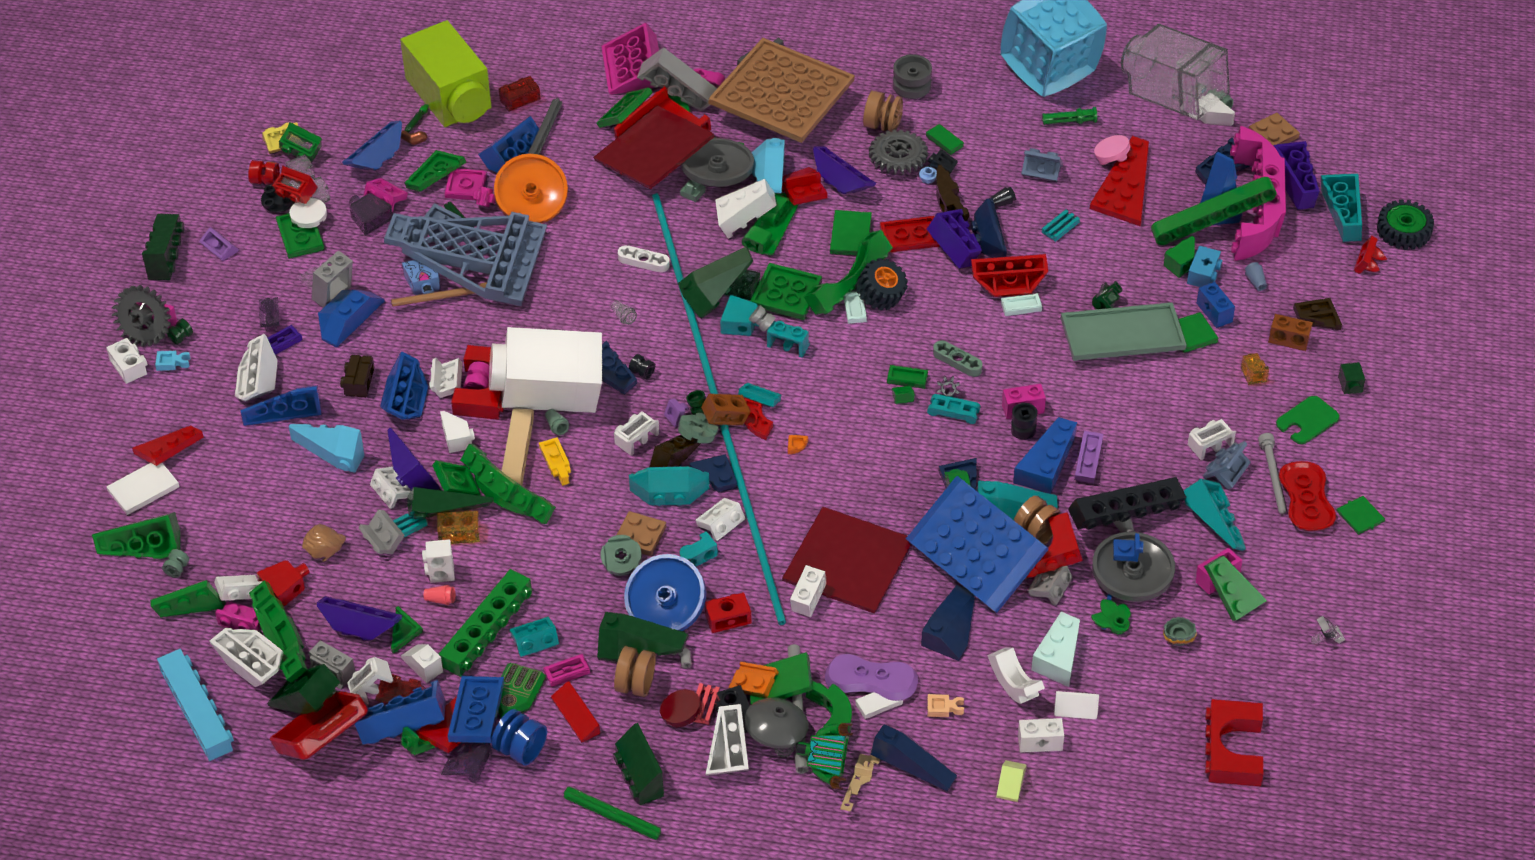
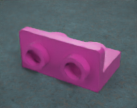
(385, 191)
(237, 617)

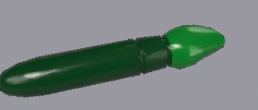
(422, 111)

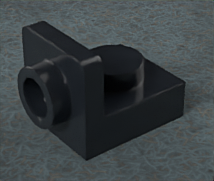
(943, 159)

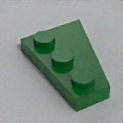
(188, 600)

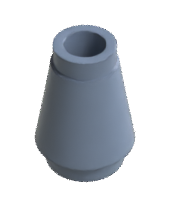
(1255, 274)

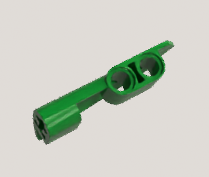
(770, 227)

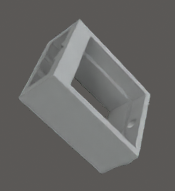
(331, 279)

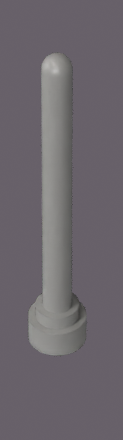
(1267, 443)

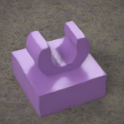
(674, 411)

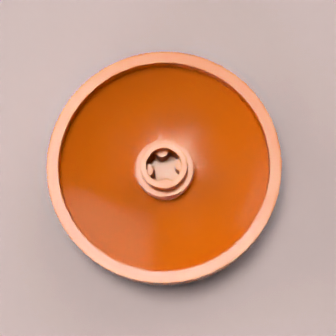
(531, 187)

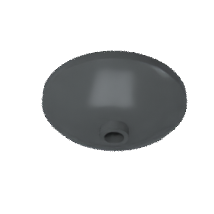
(776, 723)

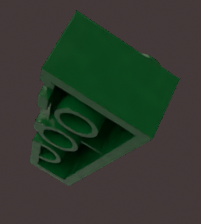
(163, 246)

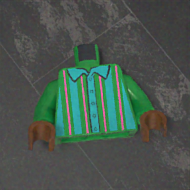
(827, 753)

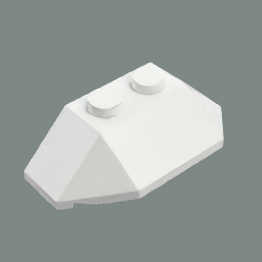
(256, 370)
(248, 654)

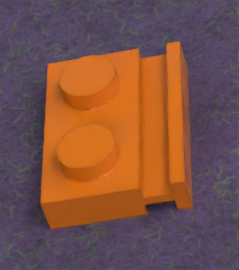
(754, 679)

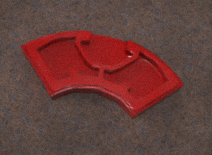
(756, 421)

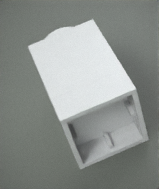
(547, 369)

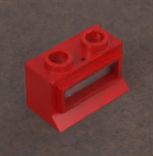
(294, 185)

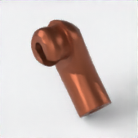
(414, 138)

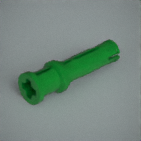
(1073, 116)

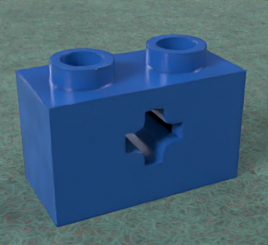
(1215, 305)

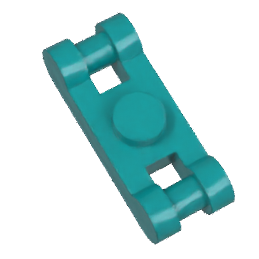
(954, 408)

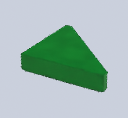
(404, 631)

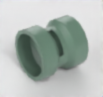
(175, 564)

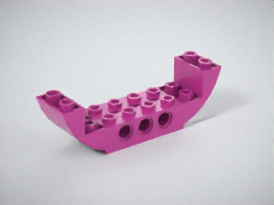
(1265, 160)

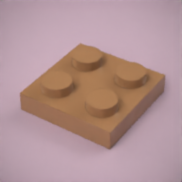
(1275, 129)
(644, 530)

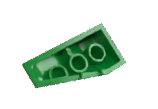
(144, 538)

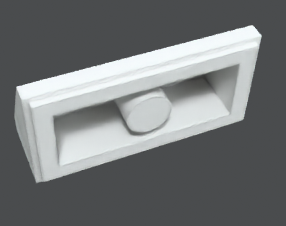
(1076, 705)

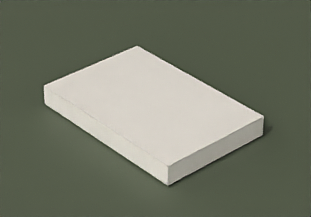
(142, 487)

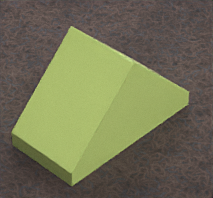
(1011, 780)

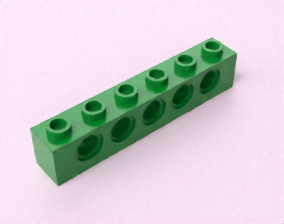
(485, 622)

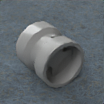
(762, 318)

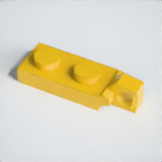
(556, 459)

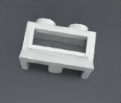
(635, 430)
(1210, 436)
(363, 680)

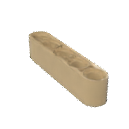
(518, 444)

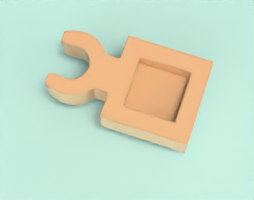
(941, 705)

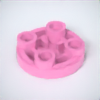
(1112, 149)

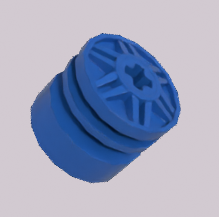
(519, 737)

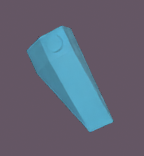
(770, 163)
(337, 445)

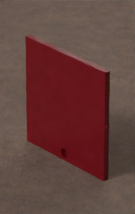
(654, 147)
(854, 554)

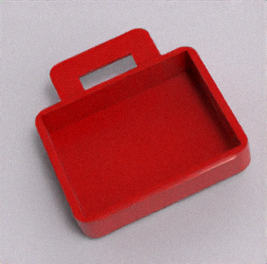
(315, 730)

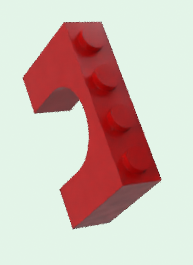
(481, 402)
(1063, 549)
(1223, 764)

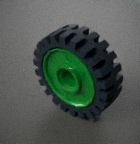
(1405, 224)

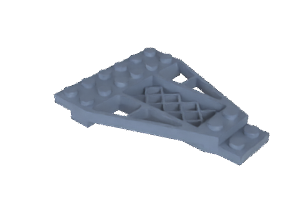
(508, 269)

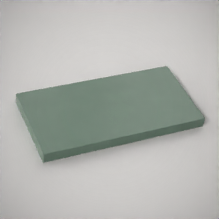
(1123, 331)

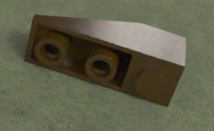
(673, 452)

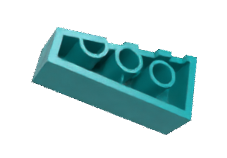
(1344, 204)

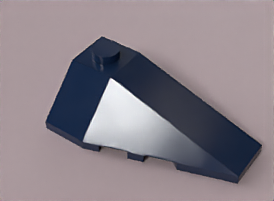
(950, 624)

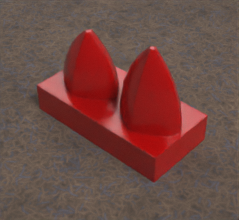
(1367, 253)

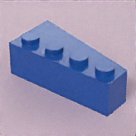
(1047, 457)
(413, 711)

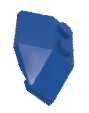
(377, 149)
(346, 314)
(405, 388)

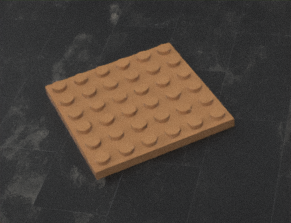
(781, 90)

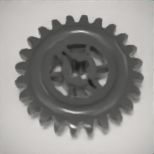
(899, 156)
(133, 321)

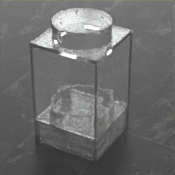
(1176, 70)

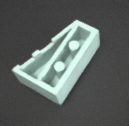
(1057, 650)

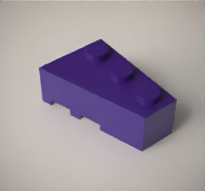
(954, 237)

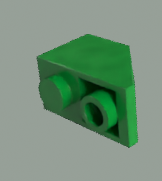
(1180, 257)

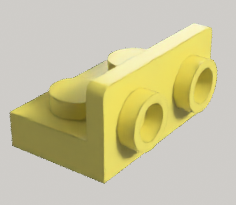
(272, 136)

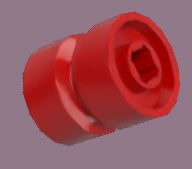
(262, 172)

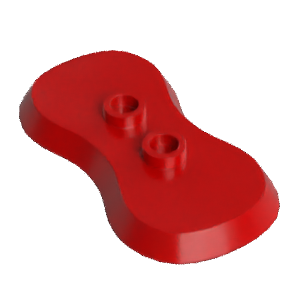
(1308, 504)

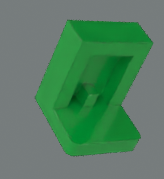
(413, 743)

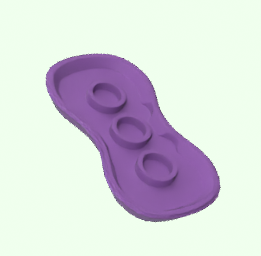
(890, 680)

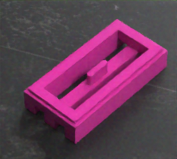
(567, 673)

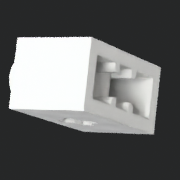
(1040, 735)

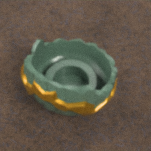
(1179, 631)

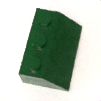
(639, 766)

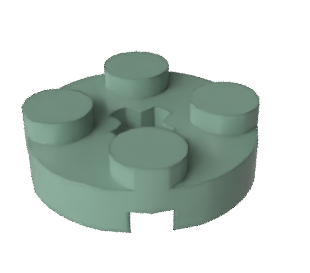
(697, 427)
(611, 549)

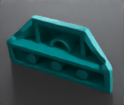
(669, 485)

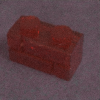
(519, 93)

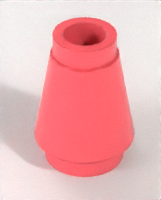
(440, 594)

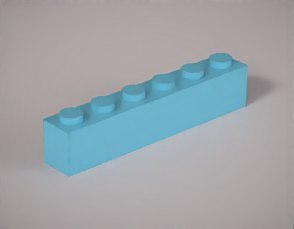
(195, 705)

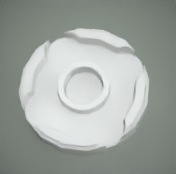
(308, 214)

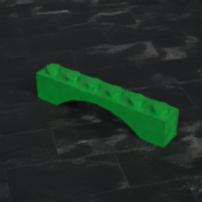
(825, 296)

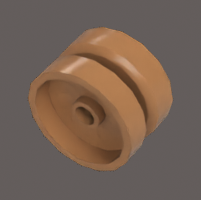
(1034, 518)
(634, 671)

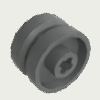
(912, 76)

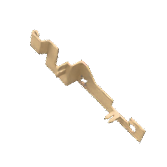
(865, 775)

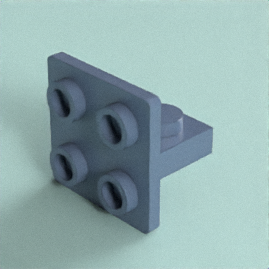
(1041, 165)
(1228, 465)

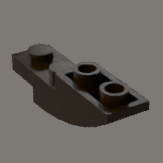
(947, 193)

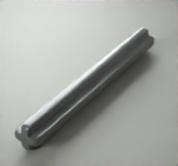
(546, 126)

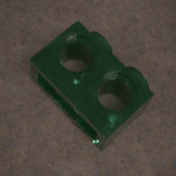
(745, 286)

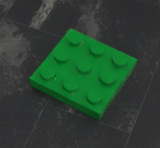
(783, 290)

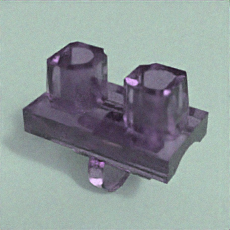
(269, 313)

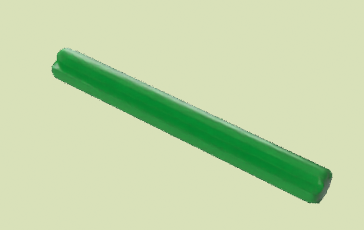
(612, 812)

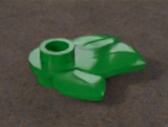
(1113, 616)

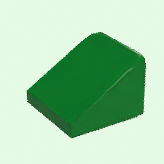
(903, 394)

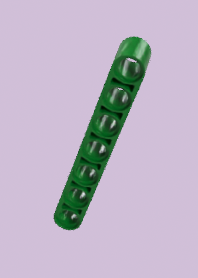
(1213, 210)

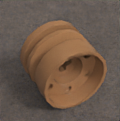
(878, 111)

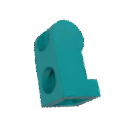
(701, 550)

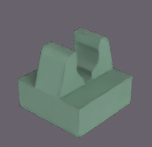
(693, 190)

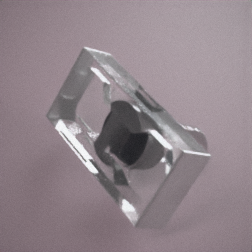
(1329, 630)

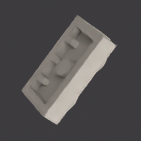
(382, 533)
(1051, 584)

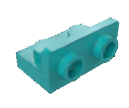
(534, 636)

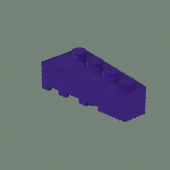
(1299, 176)

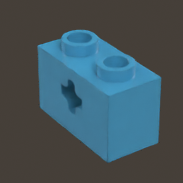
(1204, 267)

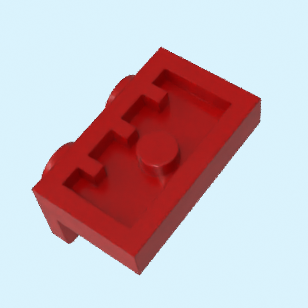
(805, 188)

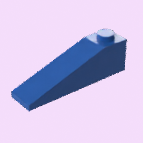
(1221, 180)

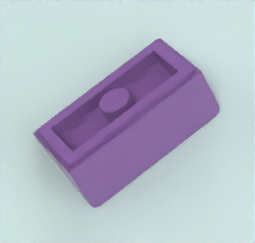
(218, 244)

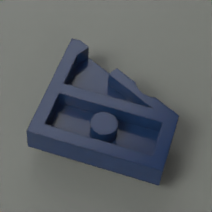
(720, 472)

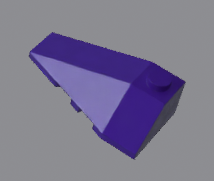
(407, 466)

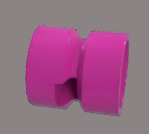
(477, 376)

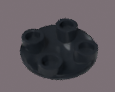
(273, 202)

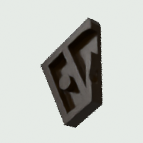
(1319, 312)

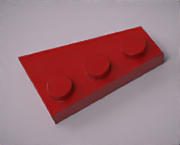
(166, 446)

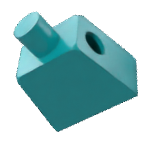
(736, 317)

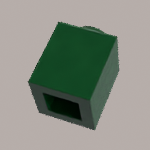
(1351, 378)

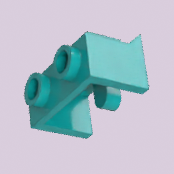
(790, 334)

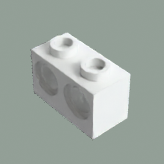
(127, 360)
(439, 561)
(808, 591)

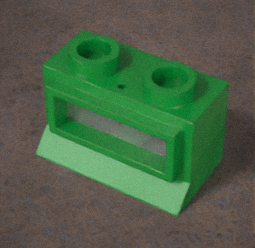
(300, 142)

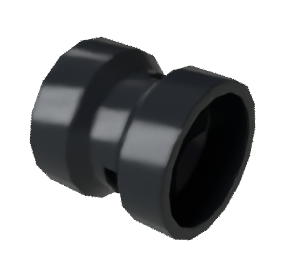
(643, 367)

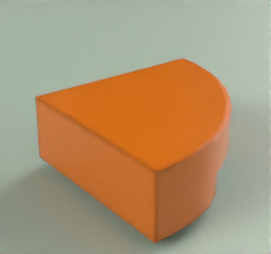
(796, 443)

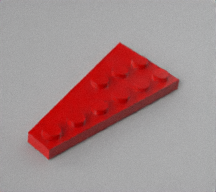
(1124, 186)

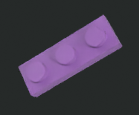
(1088, 457)

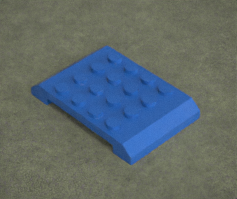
(977, 544)

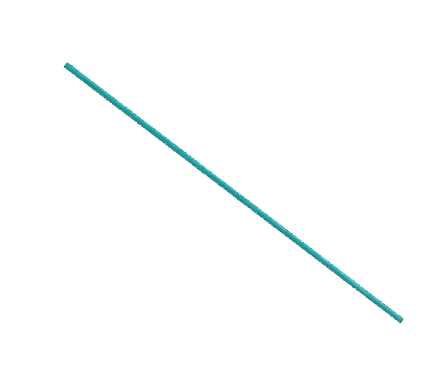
(724, 428)

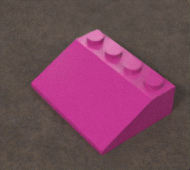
(624, 59)

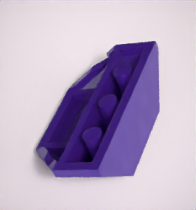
(839, 172)
(355, 618)

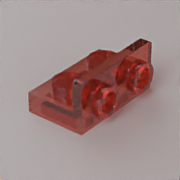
(397, 687)

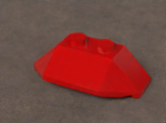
(1010, 274)

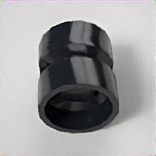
(1024, 421)

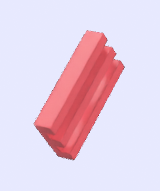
(708, 690)

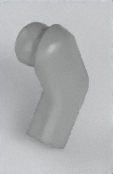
(685, 658)

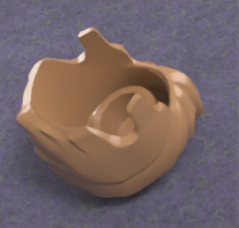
(322, 542)

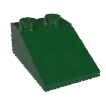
(306, 692)

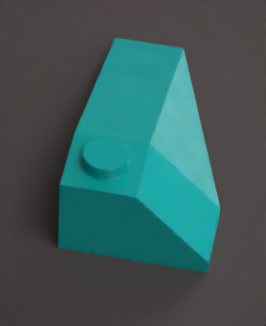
(1011, 497)
(1211, 505)

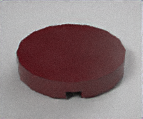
(680, 708)

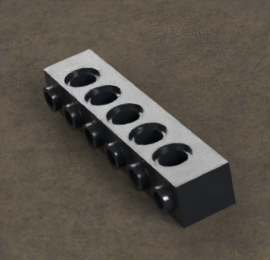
(1127, 503)

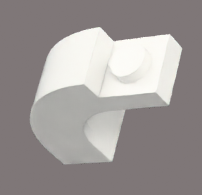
(1012, 677)

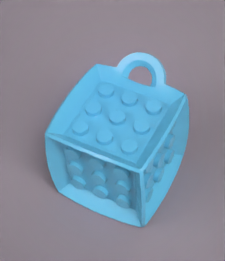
(1053, 42)

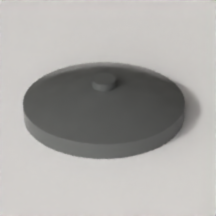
(719, 163)
(1134, 579)

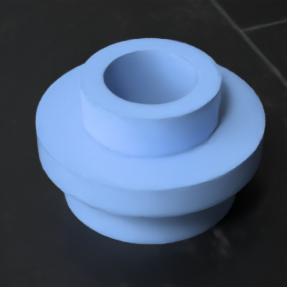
(928, 175)

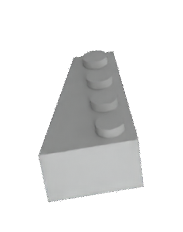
(679, 79)

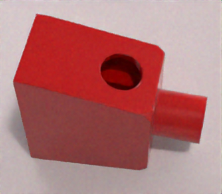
(284, 580)

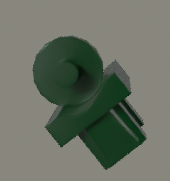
(1107, 296)

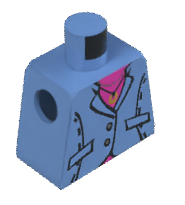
(420, 277)

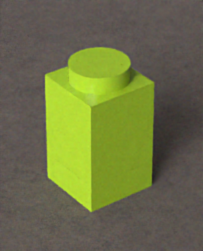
(446, 74)

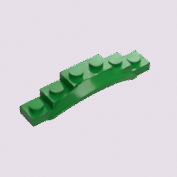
(505, 490)
(279, 629)

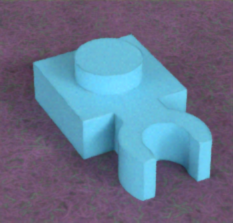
(169, 360)

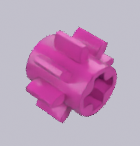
(484, 196)

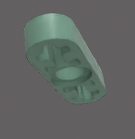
(963, 365)

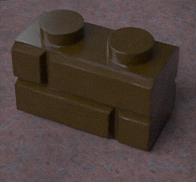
(357, 376)

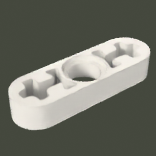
(630, 256)

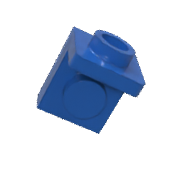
(1127, 549)

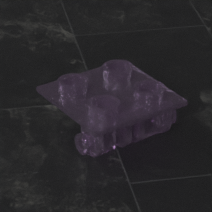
(468, 760)

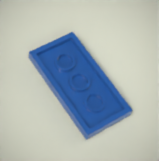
(476, 709)

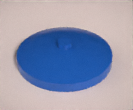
(666, 592)

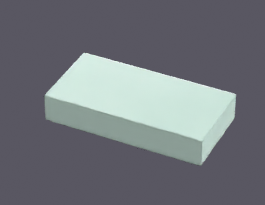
(1021, 304)
(854, 308)

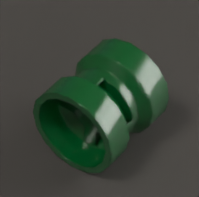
(179, 331)
(695, 401)

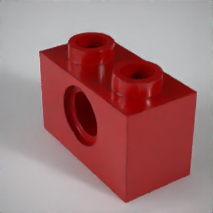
(727, 612)

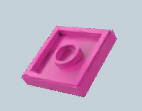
(464, 182)

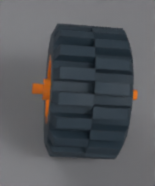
(881, 284)

